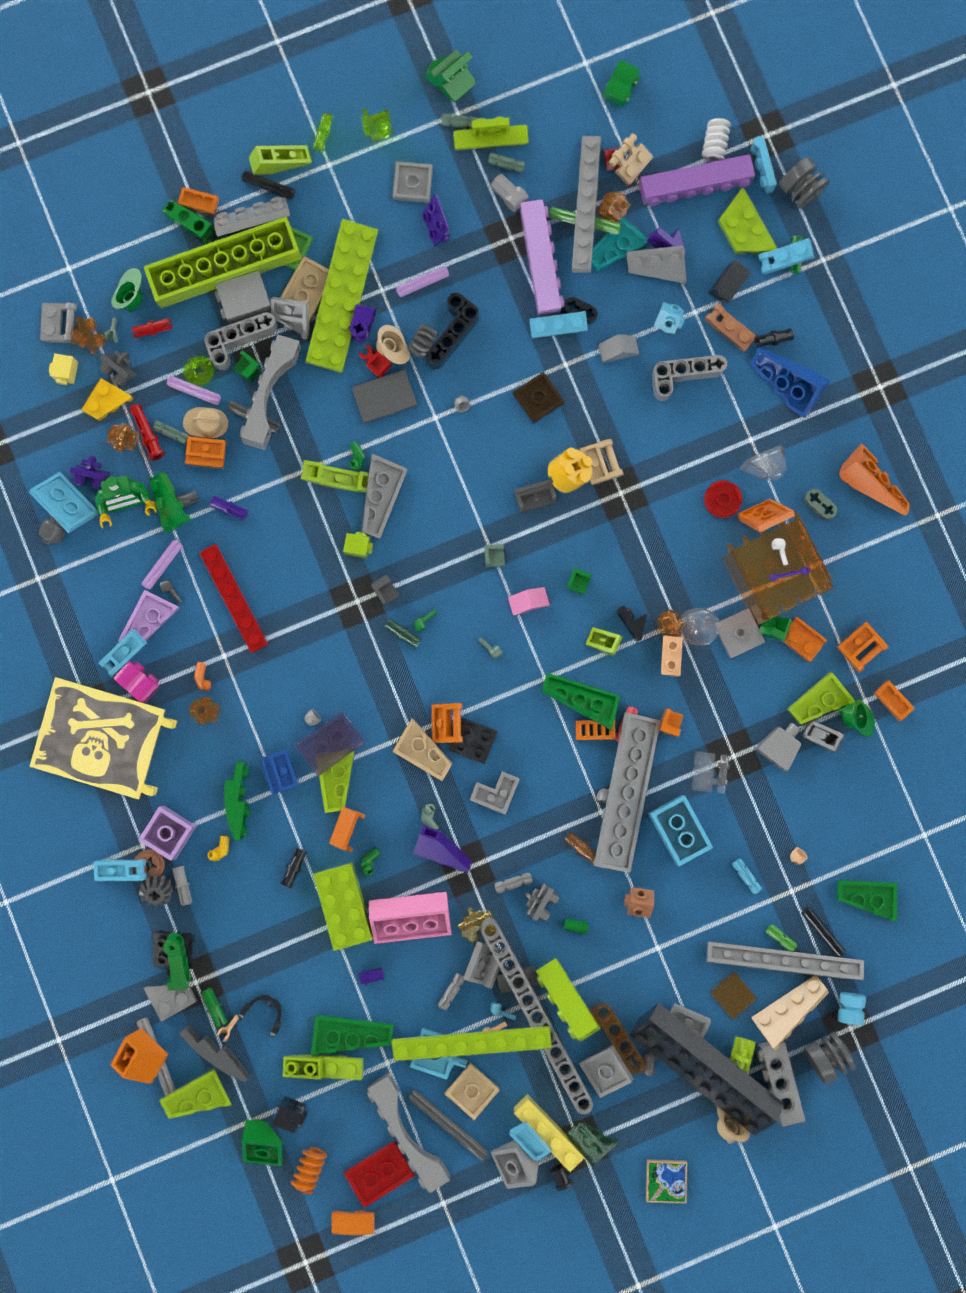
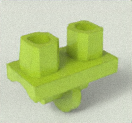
(742, 1053)

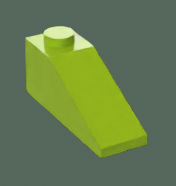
(275, 159)

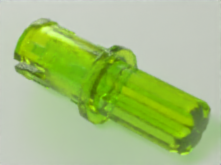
(323, 132)

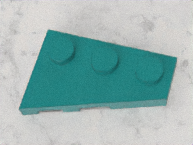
(615, 246)

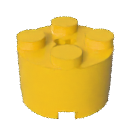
(570, 470)

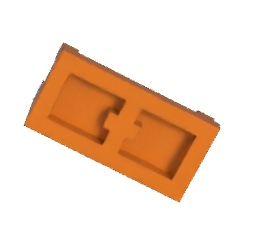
(344, 828)

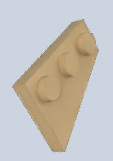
(422, 751)

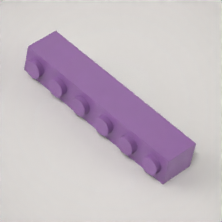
(696, 180)

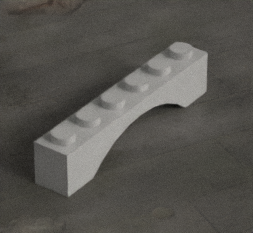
(282, 358)
(428, 1166)

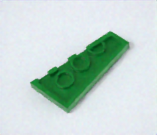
(587, 700)

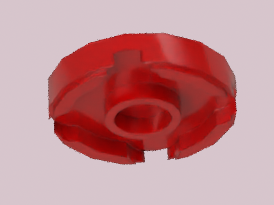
(723, 499)

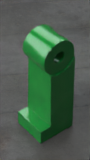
(189, 221)
(178, 963)

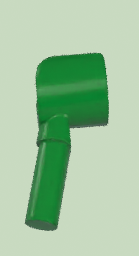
(419, 623)

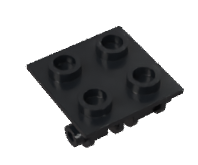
(476, 741)
(160, 958)

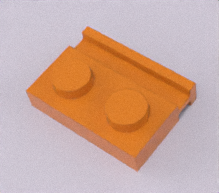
(205, 452)
(804, 639)

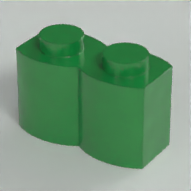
(621, 82)

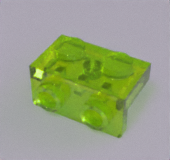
(376, 126)

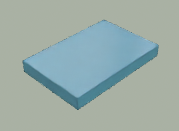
(64, 502)

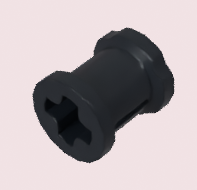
(561, 1177)

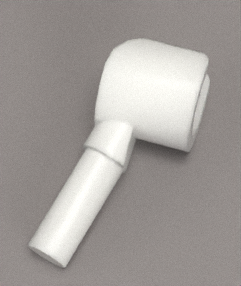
(779, 544)

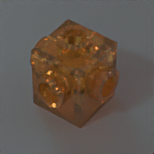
(613, 206)
(122, 437)
(211, 710)

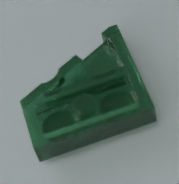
(591, 1142)

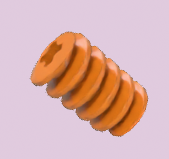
(309, 1170)

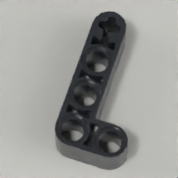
(449, 334)

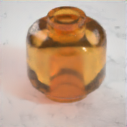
(670, 623)

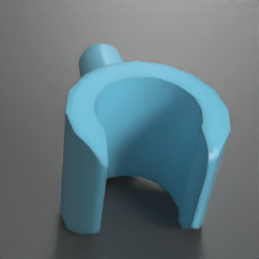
(496, 1010)

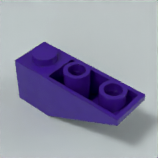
(439, 848)

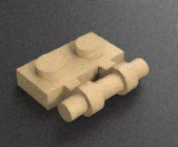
(634, 163)

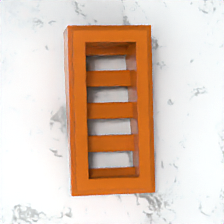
(578, 724)

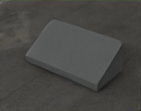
(529, 971)

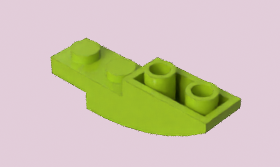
(323, 1067)

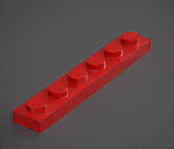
(233, 598)

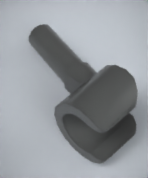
(168, 586)

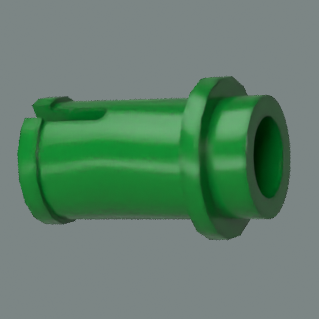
(576, 926)

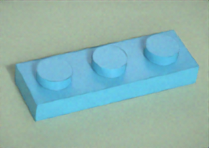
(558, 324)

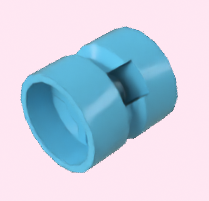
(851, 1008)

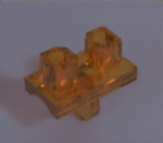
(84, 328)

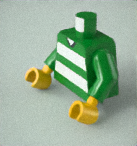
(121, 494)

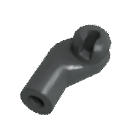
(649, 1060)

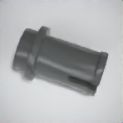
(188, 499)

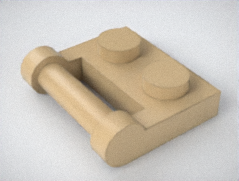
(599, 469)

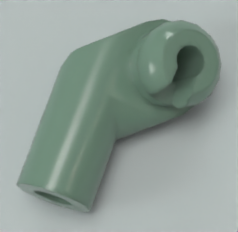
(427, 816)

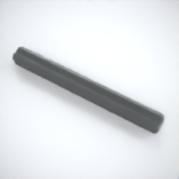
(448, 1125)

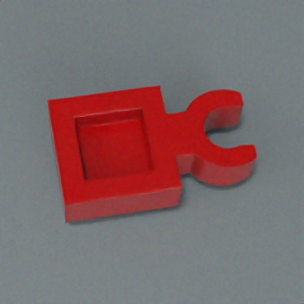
(376, 362)

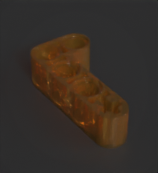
(618, 1037)

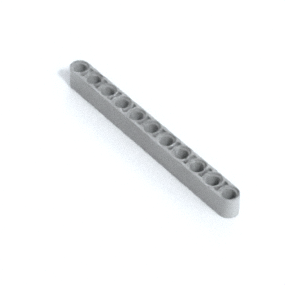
(525, 988)

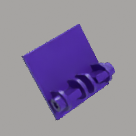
(436, 221)

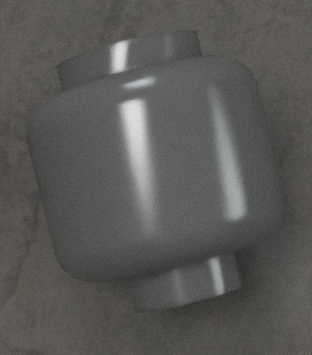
(51, 531)

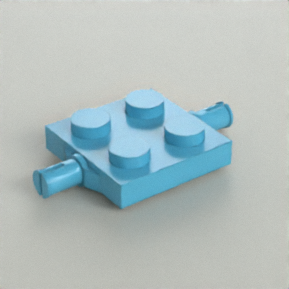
(437, 1066)

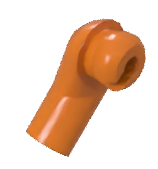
(199, 677)

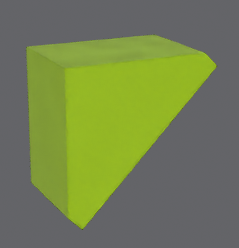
(603, 641)

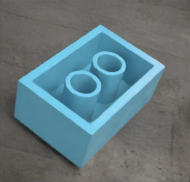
(680, 830)

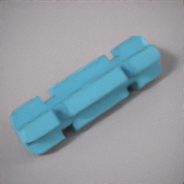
(747, 876)

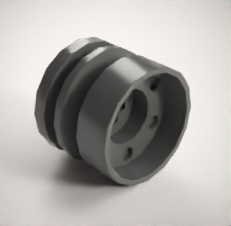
(801, 179)
(829, 1058)

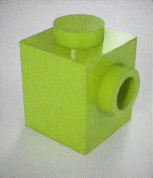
(358, 545)

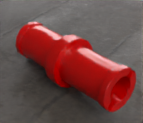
(152, 328)

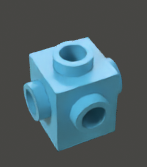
(670, 318)

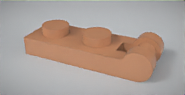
(730, 328)

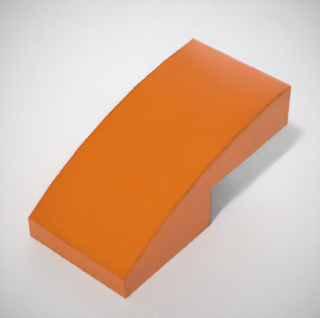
(353, 1223)

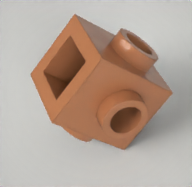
(639, 902)

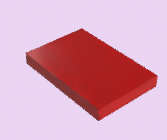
(379, 1174)

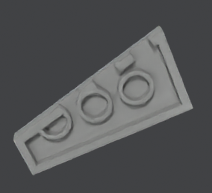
(382, 489)

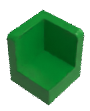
(247, 367)
(579, 581)
(776, 628)

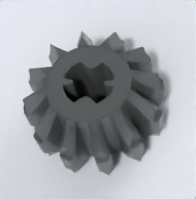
(422, 340)
(155, 890)

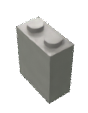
(242, 297)

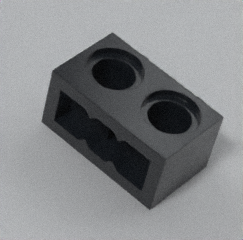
(290, 1115)

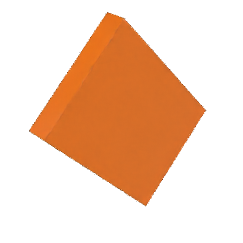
(765, 515)

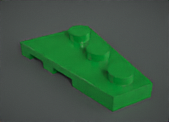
(168, 506)
(870, 896)

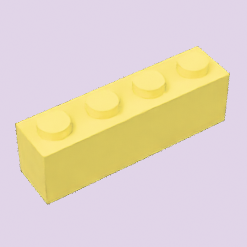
(549, 1131)

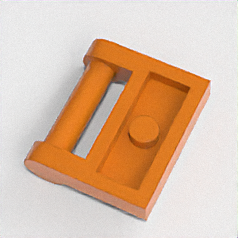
(857, 642)
(442, 723)

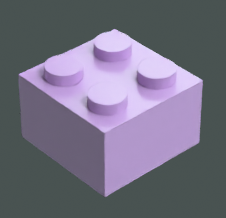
(167, 833)

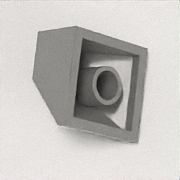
(515, 1165)

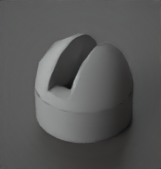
(464, 407)
(312, 717)
(602, 795)

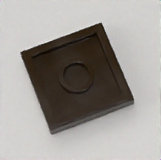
(538, 397)

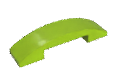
(334, 477)

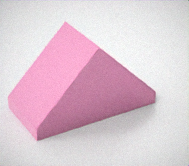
(528, 600)

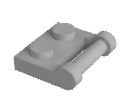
(52, 322)

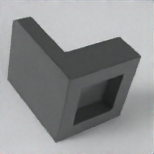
(385, 590)

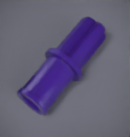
(228, 508)

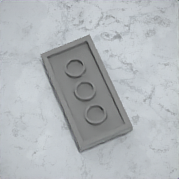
(252, 216)

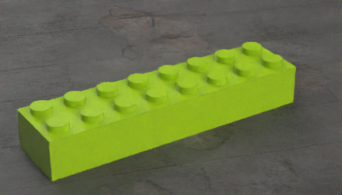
(237, 255)

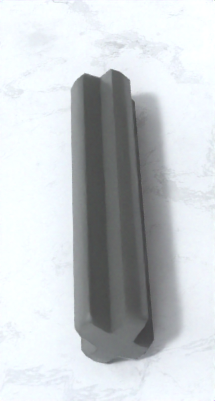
(242, 411)

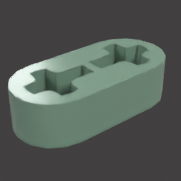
(816, 507)

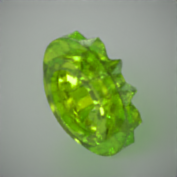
(202, 378)

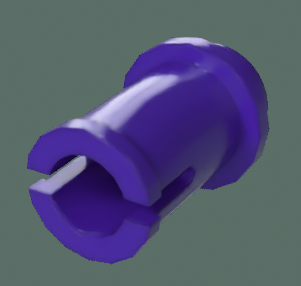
(371, 976)

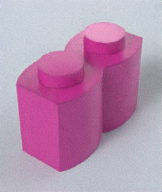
(137, 681)

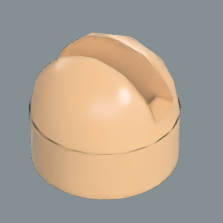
(798, 856)

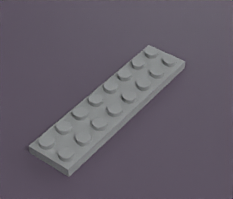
(627, 792)

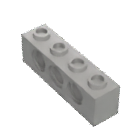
(792, 1112)

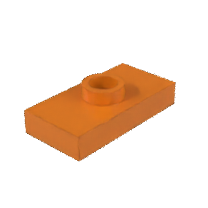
(198, 201)
(894, 700)

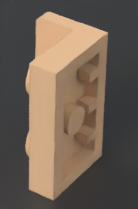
(671, 656)

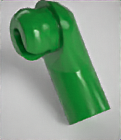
(358, 458)

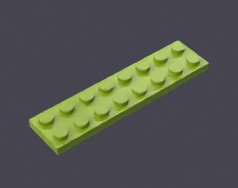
(341, 295)

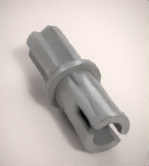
(182, 885)

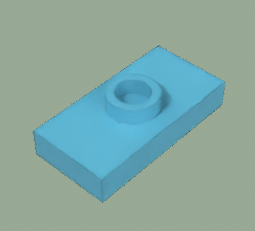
(530, 1141)

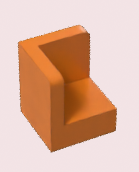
(671, 723)

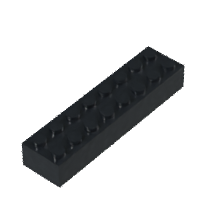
(707, 1069)

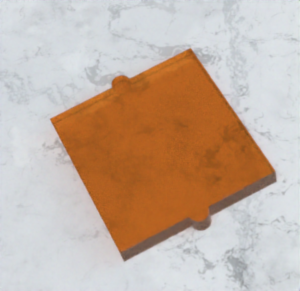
(733, 995)

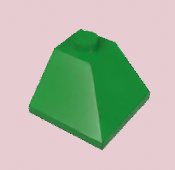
(261, 1144)

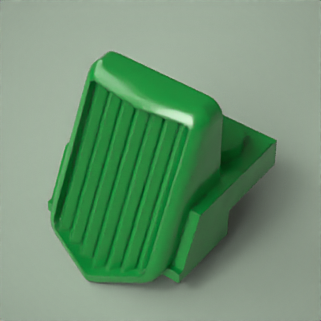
(451, 74)

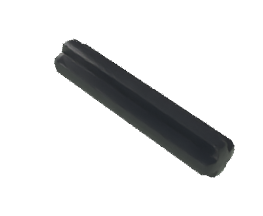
(268, 185)
(823, 932)

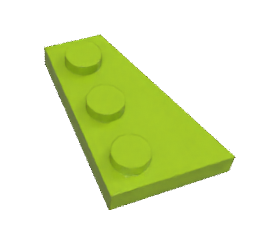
(822, 698)
(336, 783)
(198, 1095)

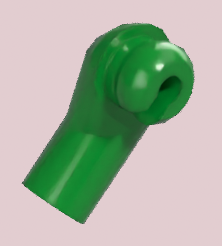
(368, 860)

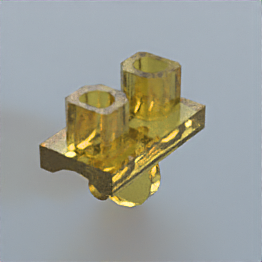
(472, 924)

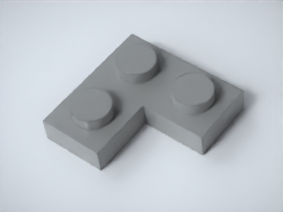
(497, 798)

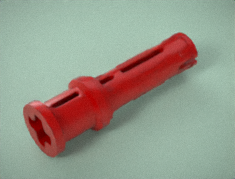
(149, 440)

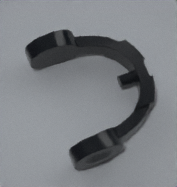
(244, 1010)

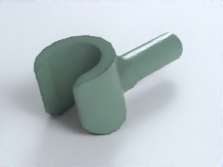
(111, 334)
(495, 651)

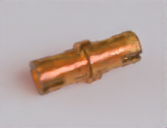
(581, 847)

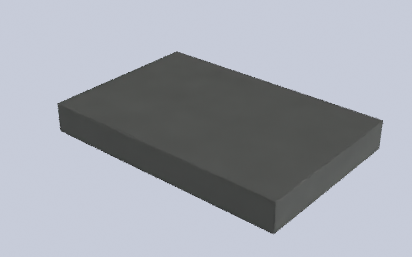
(384, 396)

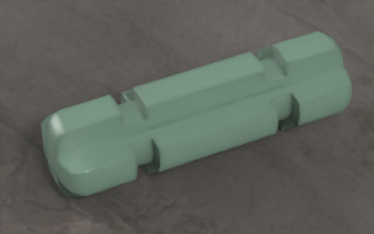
(457, 120)
(506, 162)
(170, 432)

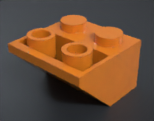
(139, 1057)

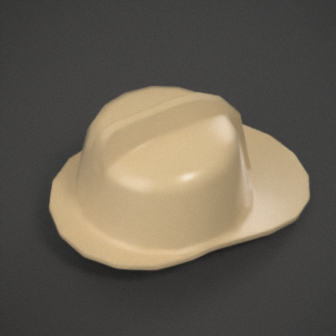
(392, 345)
(205, 422)
(730, 1129)

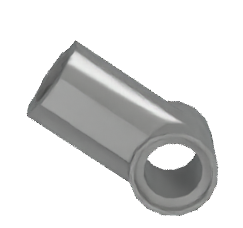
(512, 195)

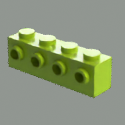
(567, 1000)

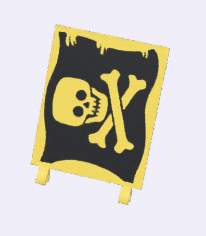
(99, 738)

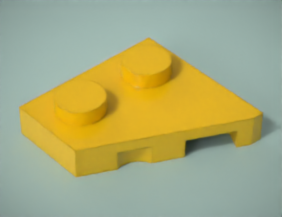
(104, 400)

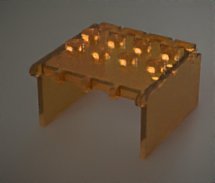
(756, 561)

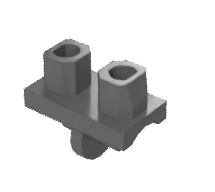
(119, 363)
(538, 901)

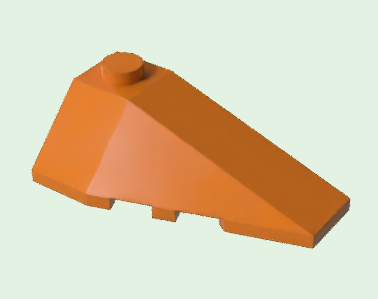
(865, 476)

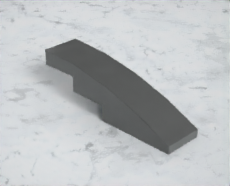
(220, 1058)

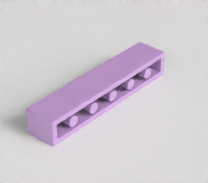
(540, 258)

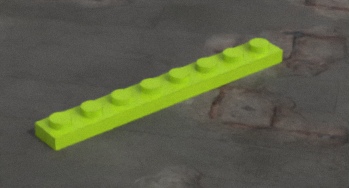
(471, 1043)

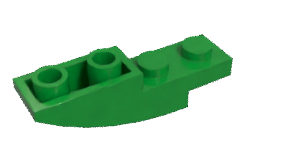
(235, 809)

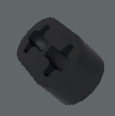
(581, 306)

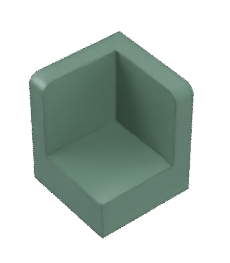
(494, 555)

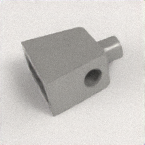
(780, 746)

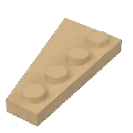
(787, 1012)

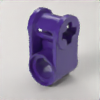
(362, 320)

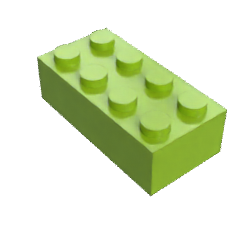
(343, 906)

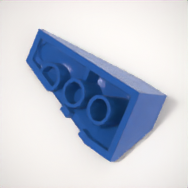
(793, 382)

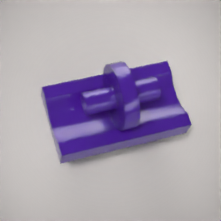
(82, 472)

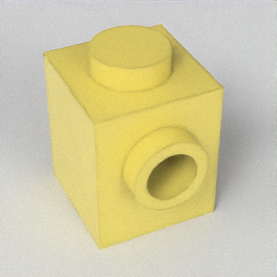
(63, 369)

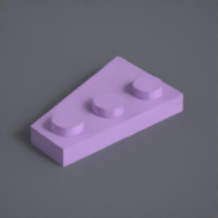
(149, 615)

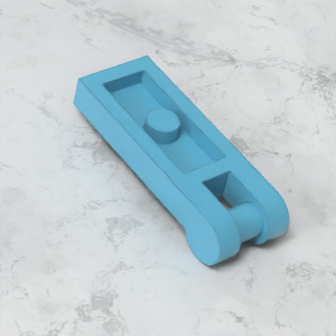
(763, 164)
(786, 256)
(123, 652)
(119, 870)

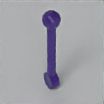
(773, 577)

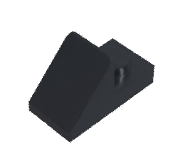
(636, 627)

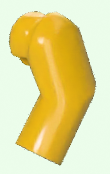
(220, 851)

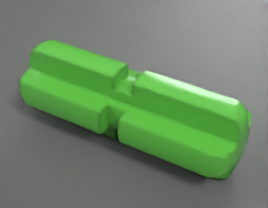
(779, 936)

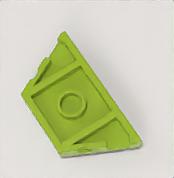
(744, 227)

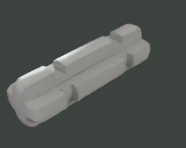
(513, 882)
(451, 991)

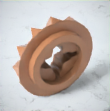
(156, 859)

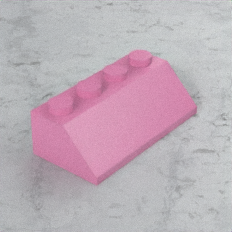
(409, 917)

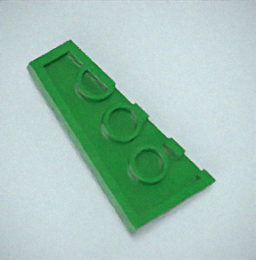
(348, 1034)

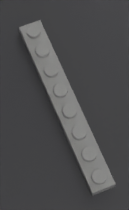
(586, 204)
(785, 961)

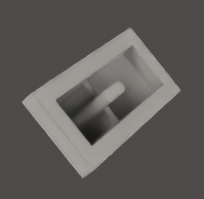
(618, 348)

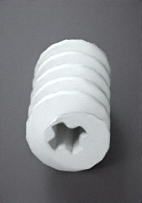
(716, 140)

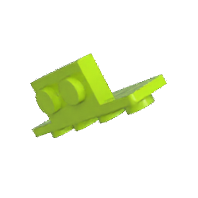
(490, 133)

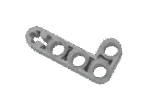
(241, 338)
(689, 372)

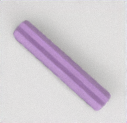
(422, 281)
(193, 390)
(161, 564)

